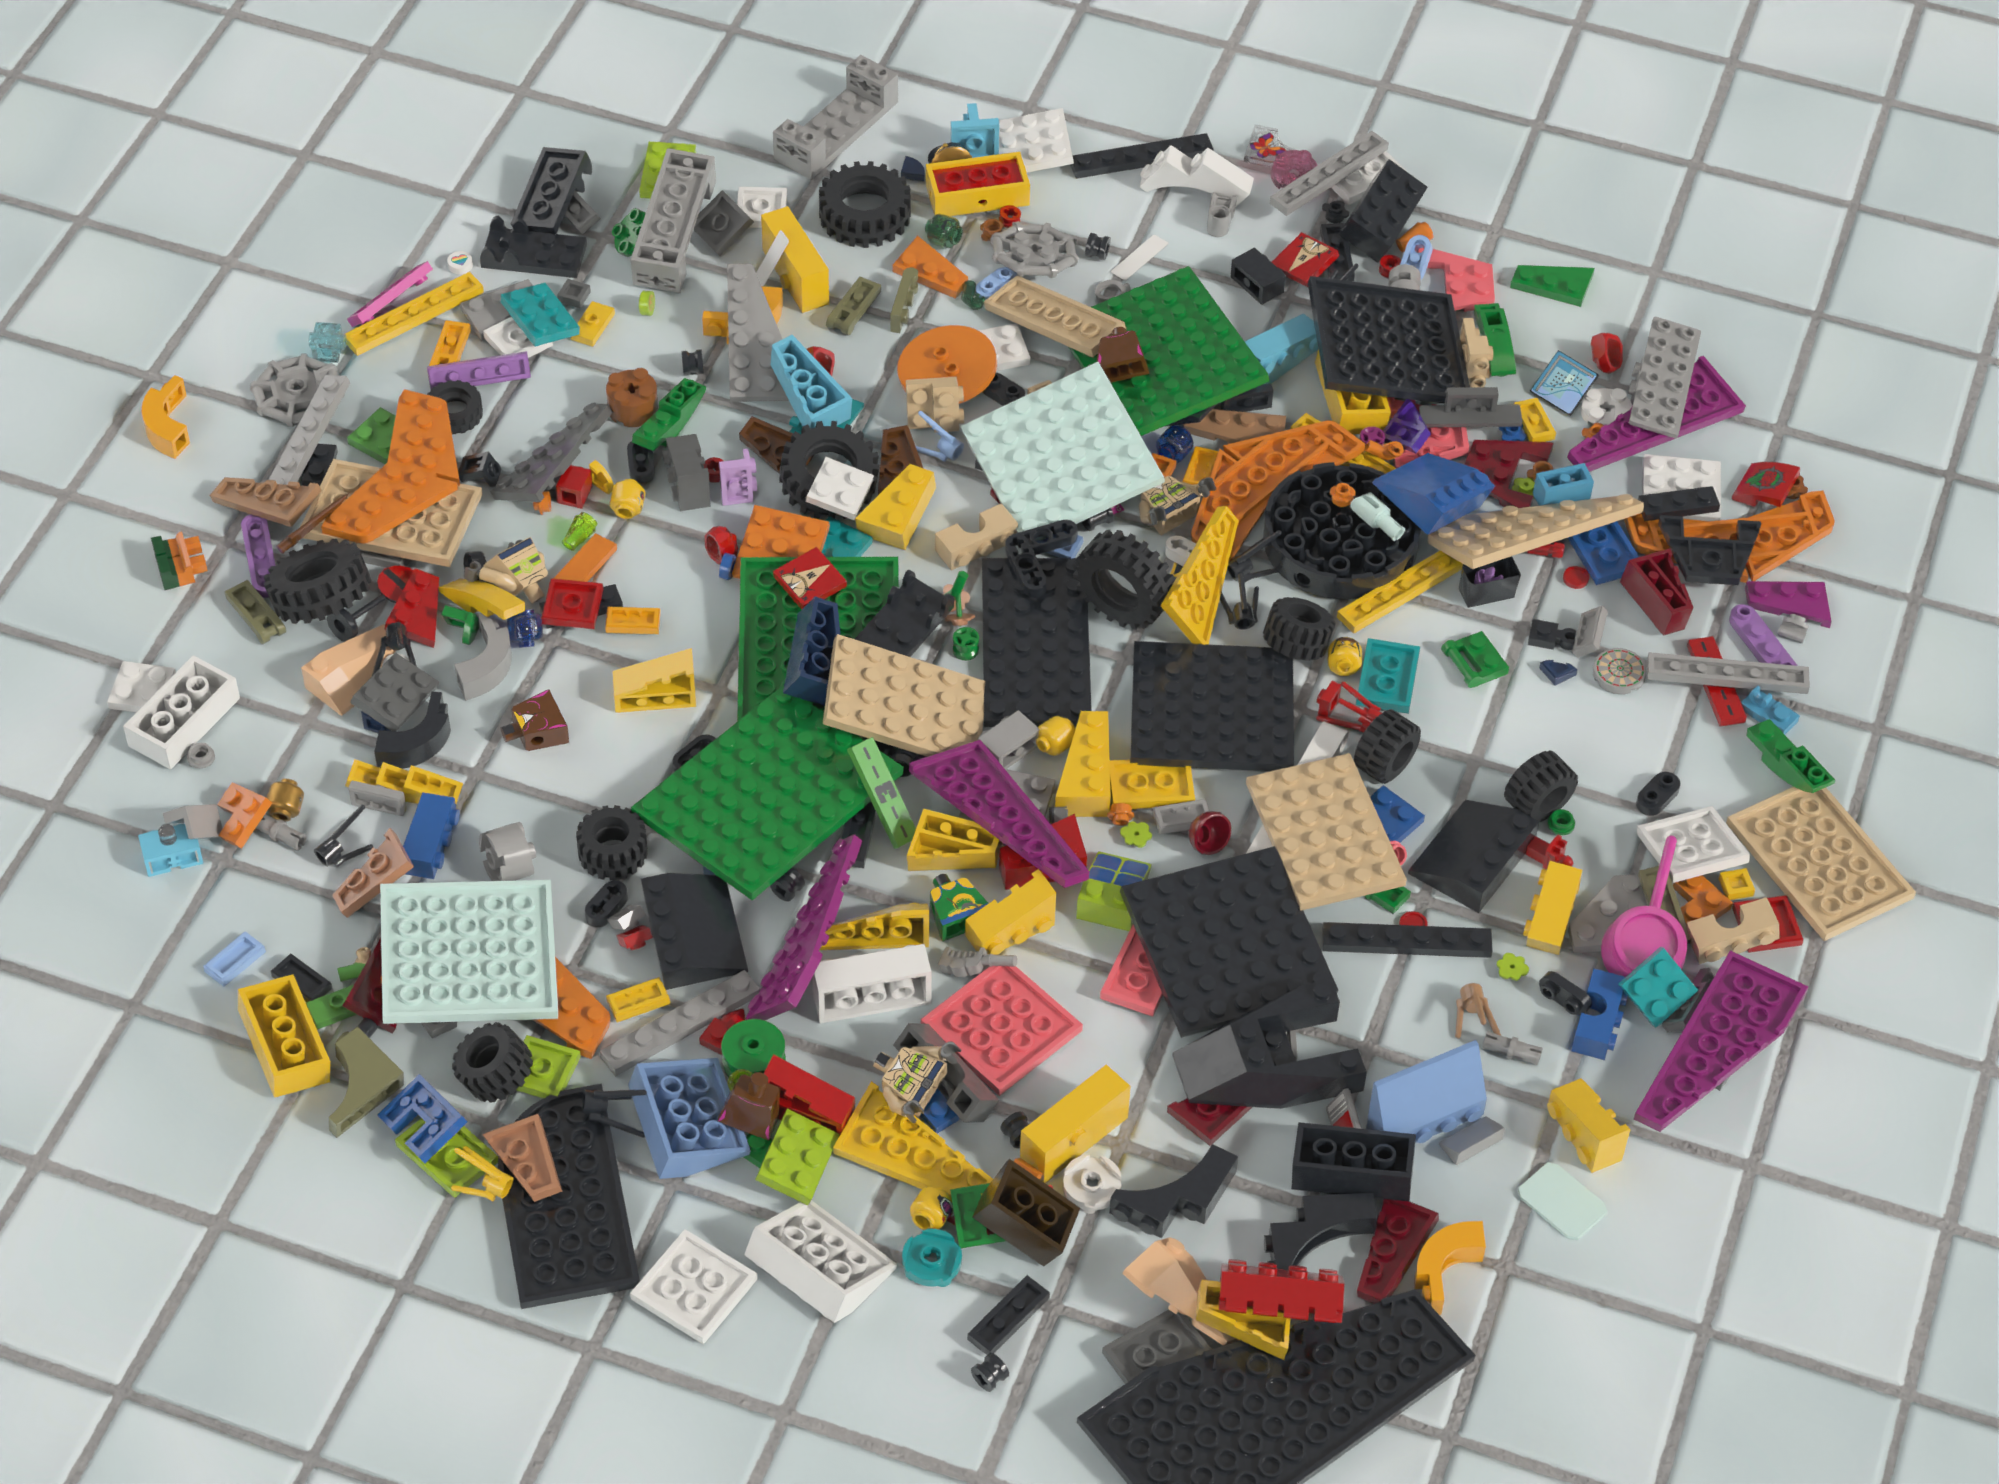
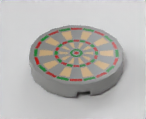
(1619, 670)

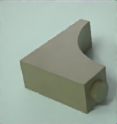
(370, 1076)

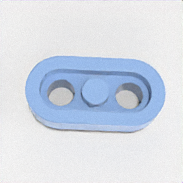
(1418, 260)
(994, 282)

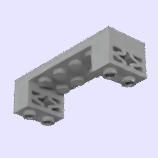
(867, 97)
(671, 218)

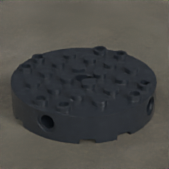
(1330, 546)

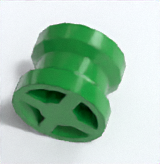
(963, 637)

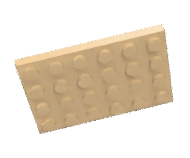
(426, 537)
(901, 699)
(1326, 831)
(1820, 859)

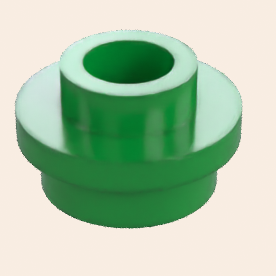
(1561, 822)

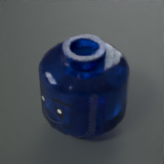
(1175, 443)
(525, 628)

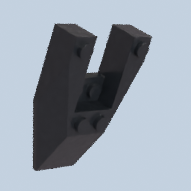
(1253, 1061)

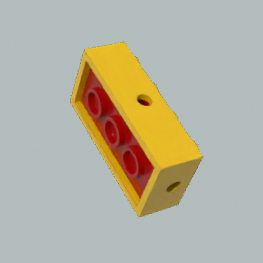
(977, 184)

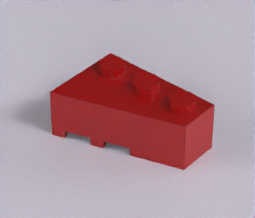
(1017, 870)
(809, 1095)

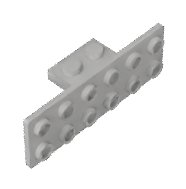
(1663, 377)

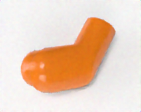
(1385, 451)

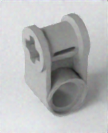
(1220, 214)

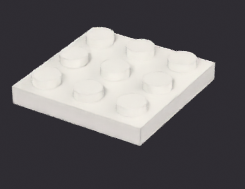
(1039, 138)
(1677, 473)
(1702, 844)
(693, 1286)

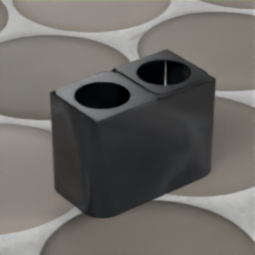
(1490, 591)

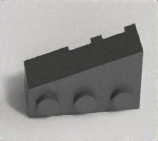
(687, 472)

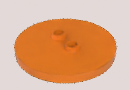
(950, 353)

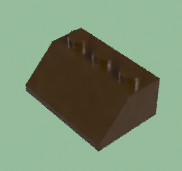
(1027, 1213)

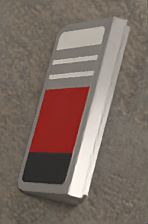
(1342, 1111)

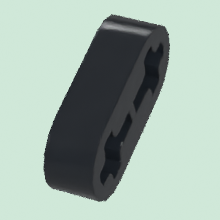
(603, 902)

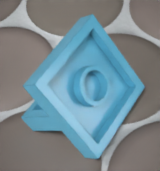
(976, 134)

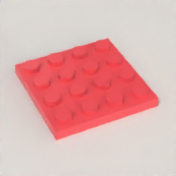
(1003, 1025)

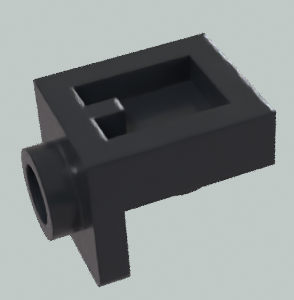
(479, 466)

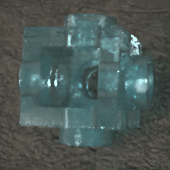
(327, 342)

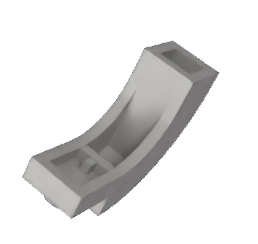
(491, 666)

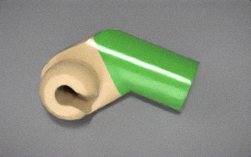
(354, 970)

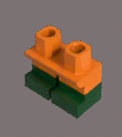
(174, 561)

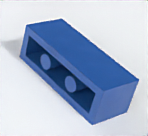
(430, 834)

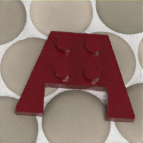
(1500, 461)

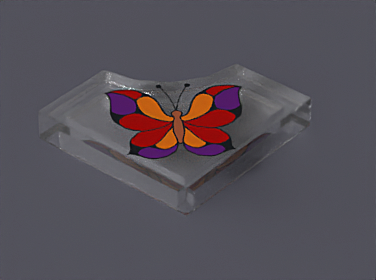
(1264, 146)

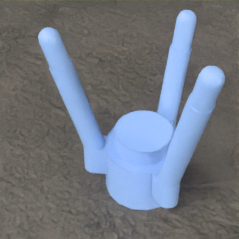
(948, 445)

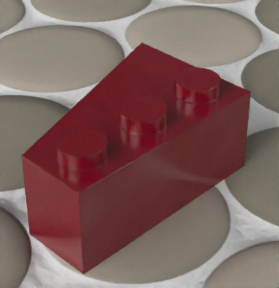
(1658, 590)

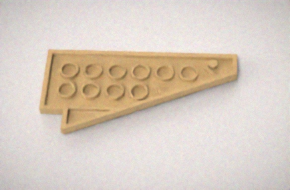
(1513, 530)

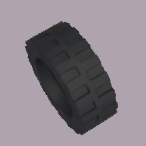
(462, 392)

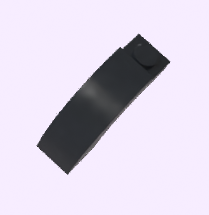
(418, 743)

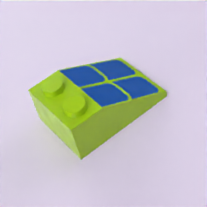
(1100, 895)

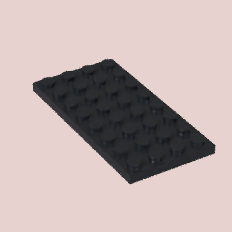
(1034, 646)

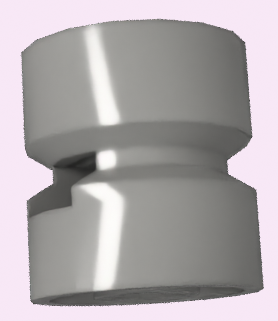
(1405, 277)

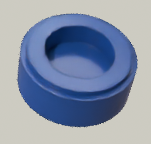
(726, 566)

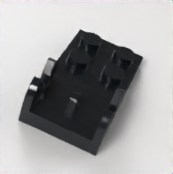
(552, 187)
(531, 251)
(907, 616)

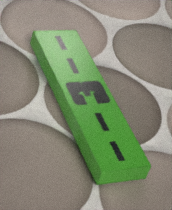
(882, 792)

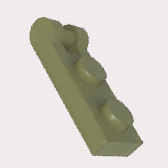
(904, 298)
(853, 305)
(255, 611)

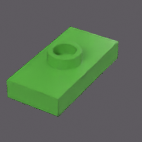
(329, 1008)

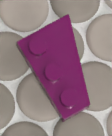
(1796, 598)

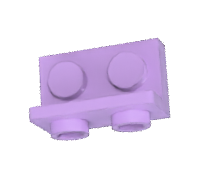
(737, 480)

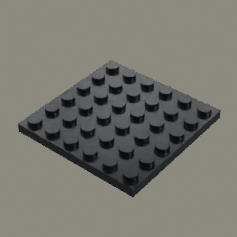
(1387, 340)
(1212, 707)
(1224, 938)

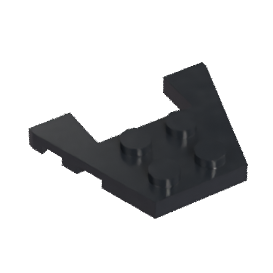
(1710, 559)

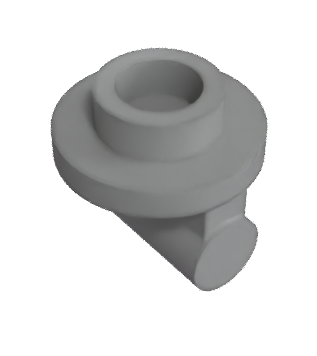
(1793, 628)

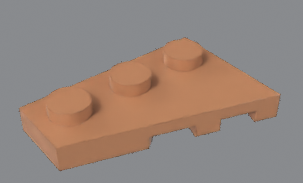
(383, 867)
(527, 1156)

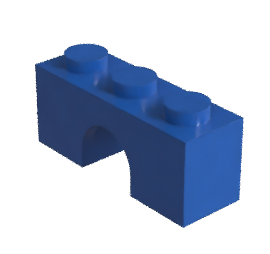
(1595, 1032)

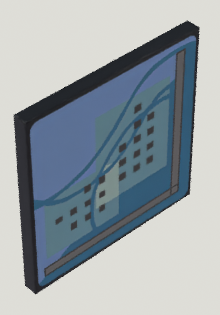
(1564, 383)

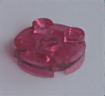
(1288, 160)

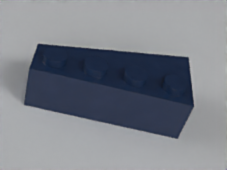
(812, 651)

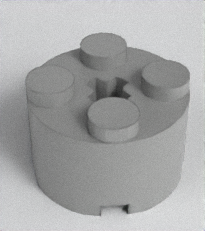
(507, 853)

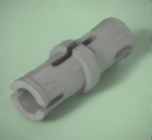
(281, 832)
(1512, 1048)

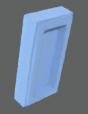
(234, 959)

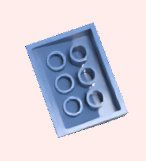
(1431, 1095)
(682, 1116)

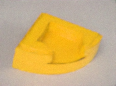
(600, 477)

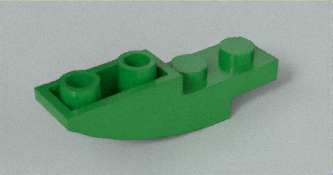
(1494, 325)
(671, 416)
(1787, 761)

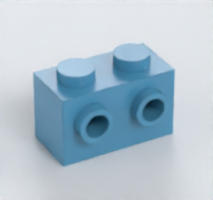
(1563, 484)

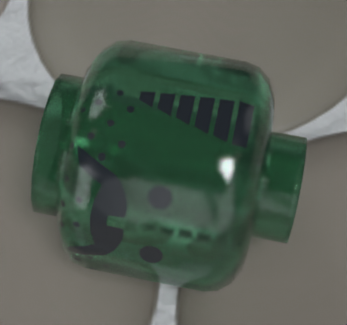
(943, 231)

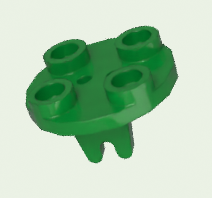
(627, 232)

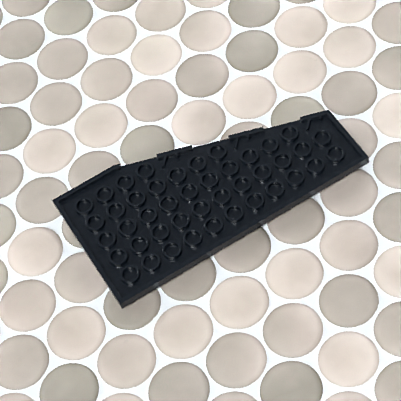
(1271, 1419)

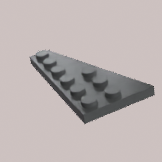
(552, 459)

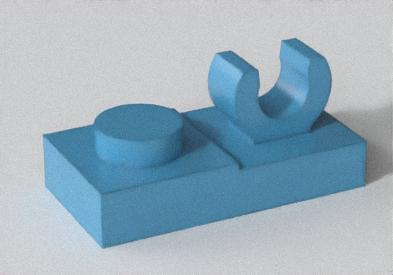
(1764, 707)

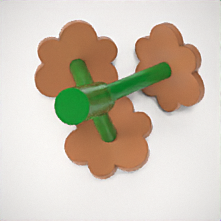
(961, 598)

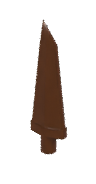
(294, 537)

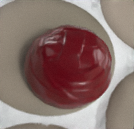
(1210, 832)

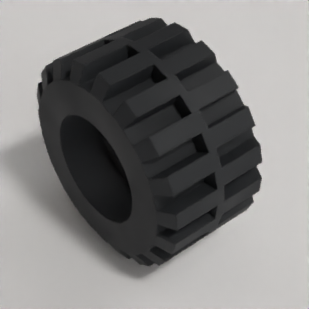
(1299, 628)
(1387, 746)
(1541, 785)
(608, 825)
(492, 1062)

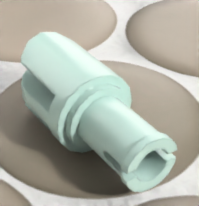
(1377, 515)

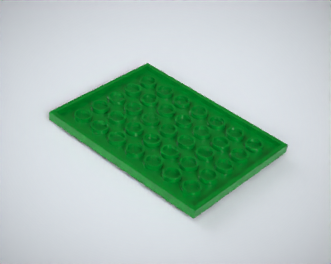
(1188, 348)
(771, 614)
(761, 794)

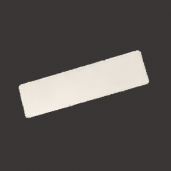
(1139, 257)
(772, 258)

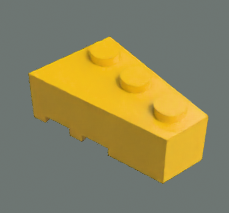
(1552, 907)
(1014, 918)
(1588, 1125)
(1262, 1332)

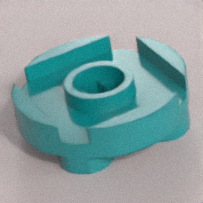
(932, 1273)

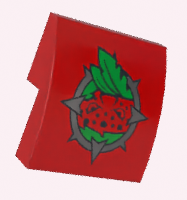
(1766, 483)

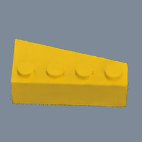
(1087, 768)

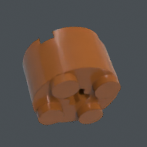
(632, 396)

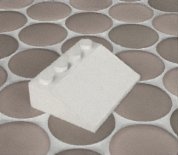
(819, 1259)

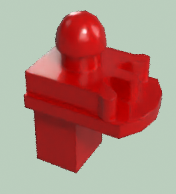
(1546, 852)

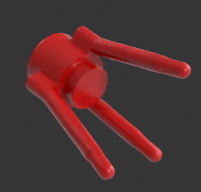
(1366, 715)

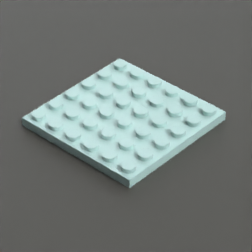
(1063, 451)
(468, 951)

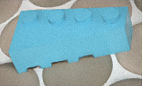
(1284, 346)
(808, 385)

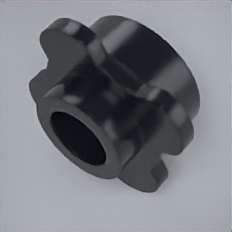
(1335, 211)

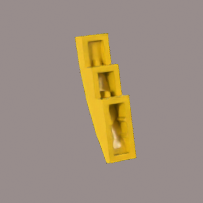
(483, 598)
(410, 782)

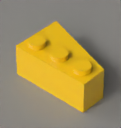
(898, 508)
(656, 684)
(951, 844)

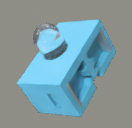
(169, 849)

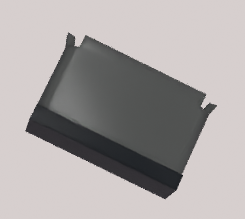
(1057, 814)

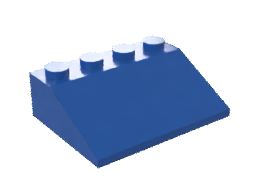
(1435, 490)

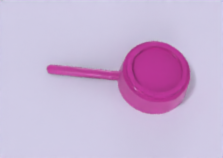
(1645, 928)

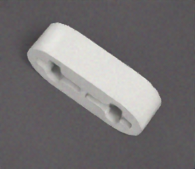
(1178, 549)

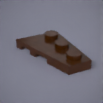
(766, 441)
(896, 454)

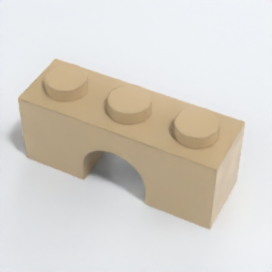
(961, 547)
(1713, 941)

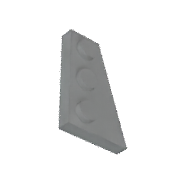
(487, 309)

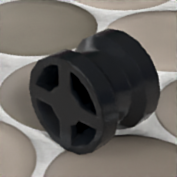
(1097, 246)
(692, 362)
(788, 884)
(1012, 1127)
(990, 1372)

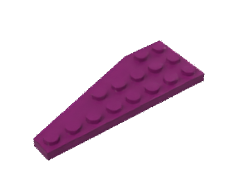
(800, 955)
(1733, 1023)

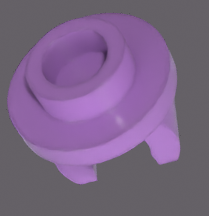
(1486, 575)

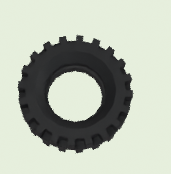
(865, 225)
(823, 439)
(1132, 562)
(317, 581)

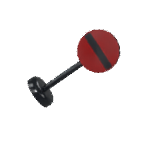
(390, 585)

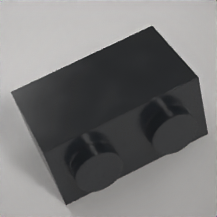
(1258, 275)

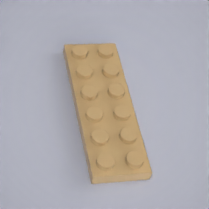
(1052, 315)

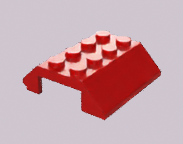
(1278, 1289)

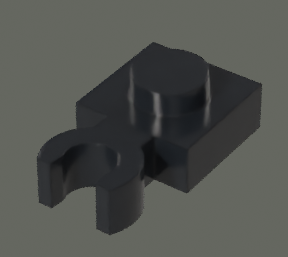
(1546, 635)

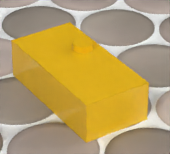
(800, 264)
(1355, 410)
(283, 1036)
(1075, 1122)

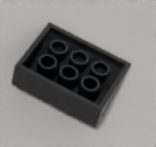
(1475, 852)
(693, 928)

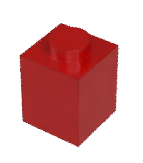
(574, 486)

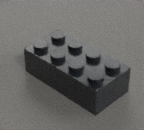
(1383, 210)
(1353, 1161)

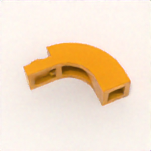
(717, 322)
(163, 432)
(1448, 1246)

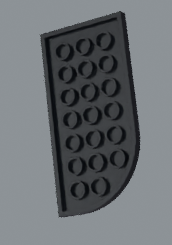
(580, 1237)

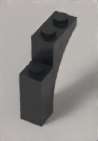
(1190, 1195)
(1318, 1222)

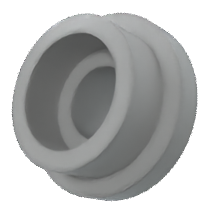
(200, 755)

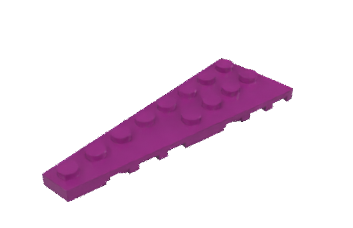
(1707, 403)
(988, 795)

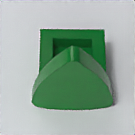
(462, 619)
(1391, 899)

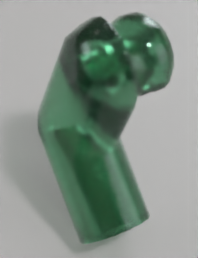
(970, 298)

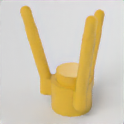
(495, 1181)

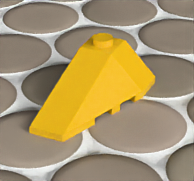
(882, 929)

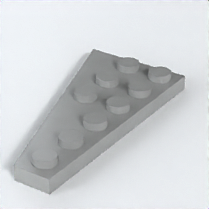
(750, 338)

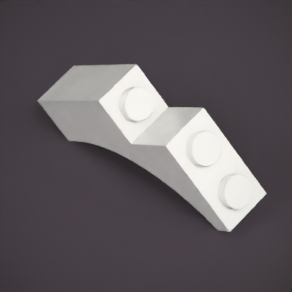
(1204, 172)

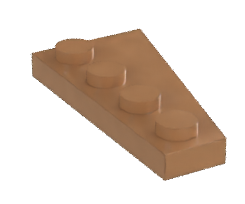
(1236, 426)
(266, 499)

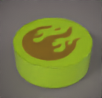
(647, 303)

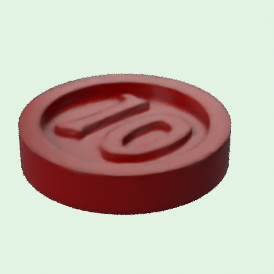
(1576, 577)
(1413, 918)

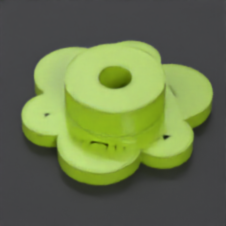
(1524, 485)
(1136, 834)
(1512, 967)

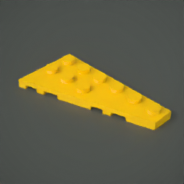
(1198, 587)
(903, 1148)

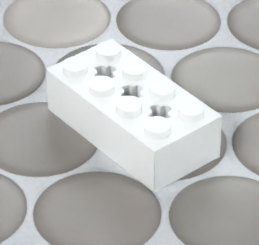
(181, 712)
(872, 983)

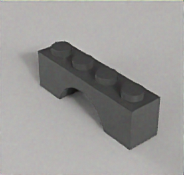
(966, 1092)

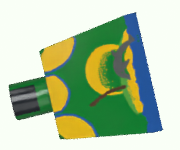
(953, 904)

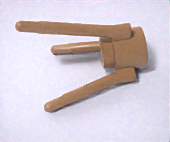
(1474, 1002)

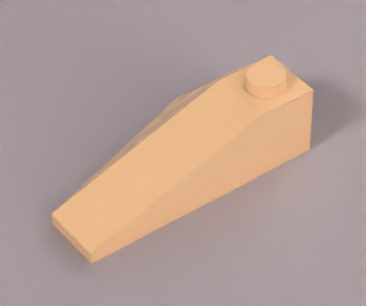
(344, 669)
(1176, 1278)

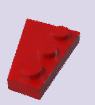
(418, 607)

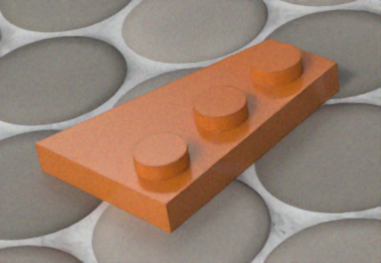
(932, 268)

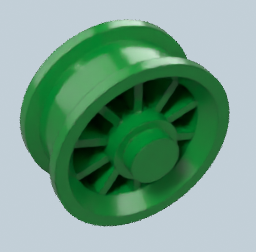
(751, 1046)

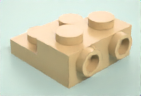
(1476, 353)
(938, 400)

